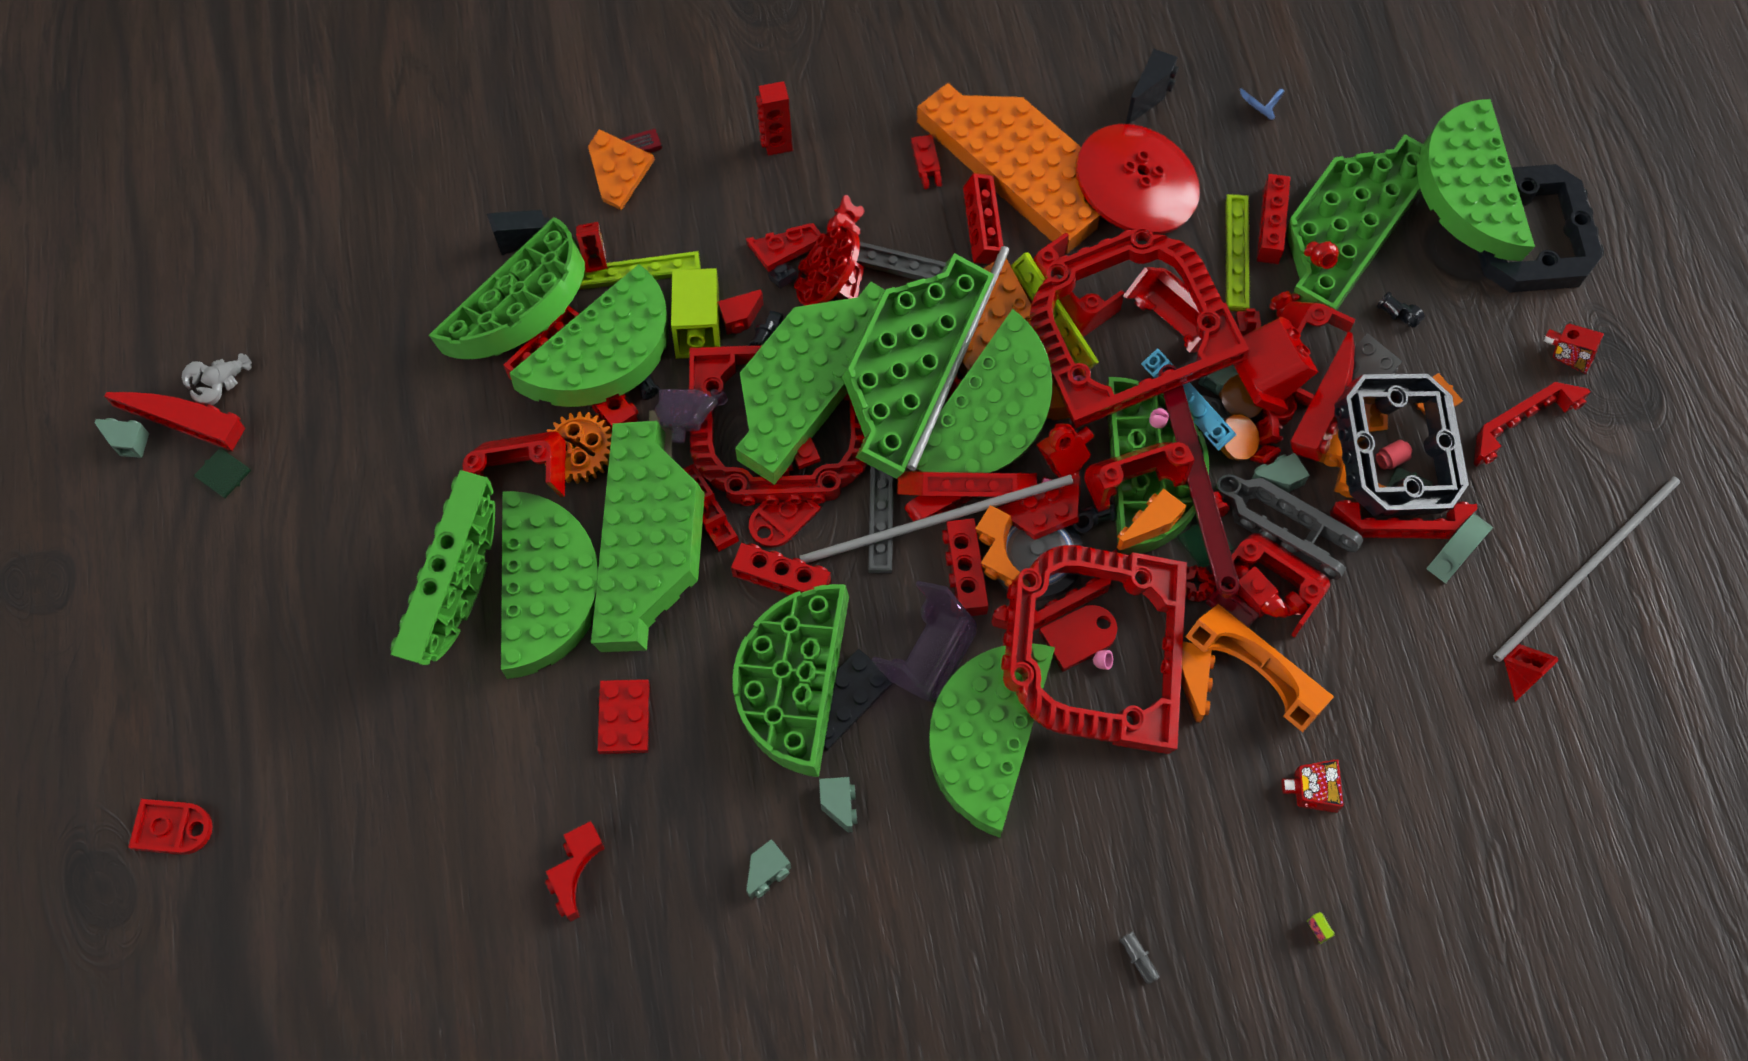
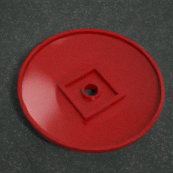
(1120, 194)

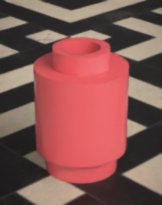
(1394, 454)

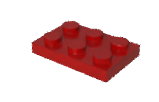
(623, 716)

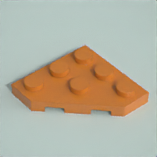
(617, 167)

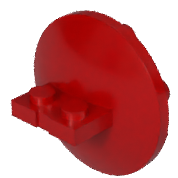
(831, 268)

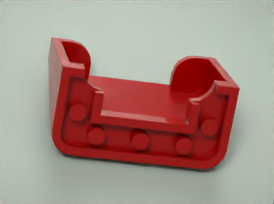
(1168, 460)

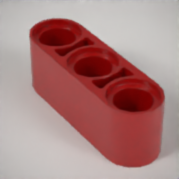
(927, 506)

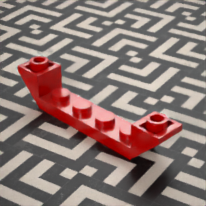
(1563, 394)
(962, 483)
(1349, 515)
(1058, 608)

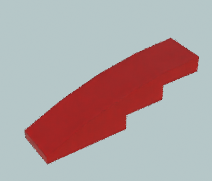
(714, 518)

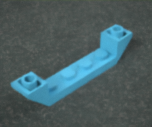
(1204, 415)

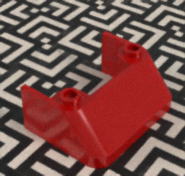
(1169, 298)
(1087, 311)
(1316, 315)
(540, 448)
(1310, 581)

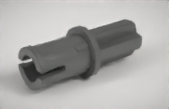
(1139, 958)

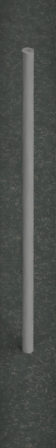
(918, 451)
(937, 519)
(1586, 569)

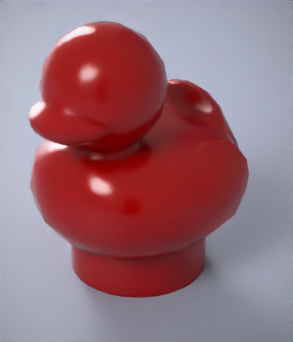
(1322, 254)

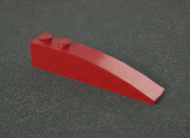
(182, 415)
(1319, 421)

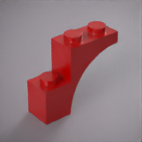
(583, 845)

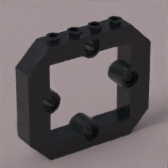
(1549, 269)
(1443, 444)

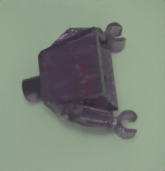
(685, 410)

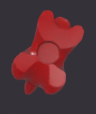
(846, 215)

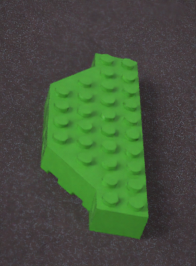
(1355, 209)
(908, 357)
(799, 379)
(646, 537)

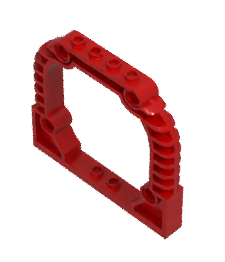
(711, 370)
(1091, 400)
(1162, 584)

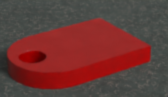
(782, 520)
(1078, 635)
(169, 827)

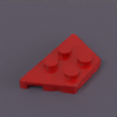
(1046, 511)

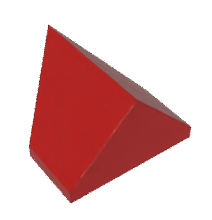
(1526, 667)

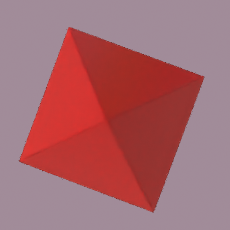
(1266, 455)

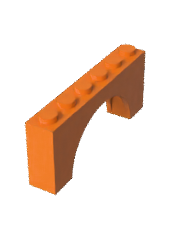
(1300, 693)

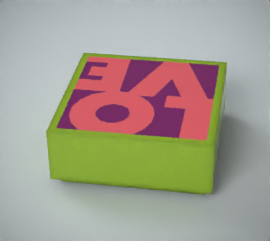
(1320, 927)

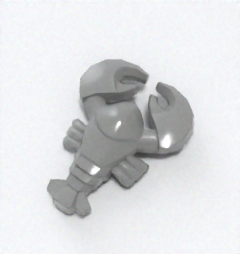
(216, 376)

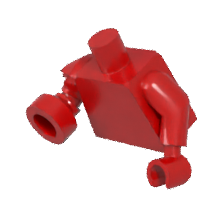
(1066, 449)
(1263, 596)

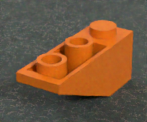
(1156, 519)
(1196, 678)

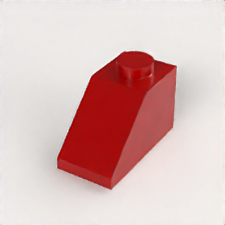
(740, 311)

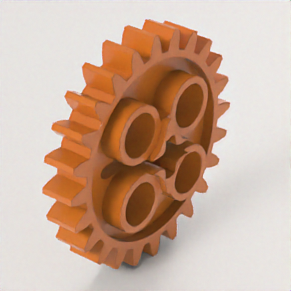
(589, 430)

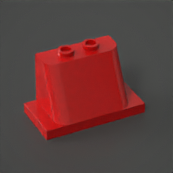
(1275, 364)

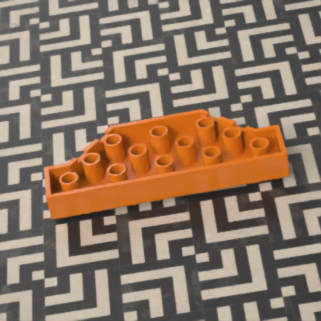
(1021, 150)

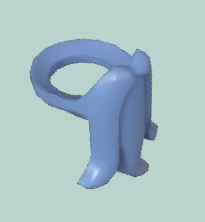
(1266, 110)

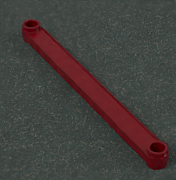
(1202, 492)

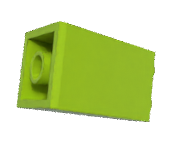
(695, 310)

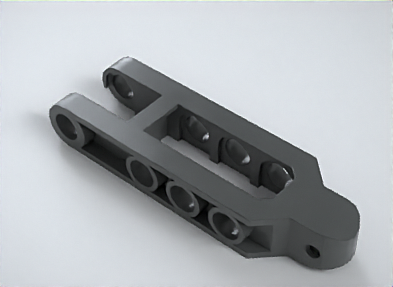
(1238, 493)

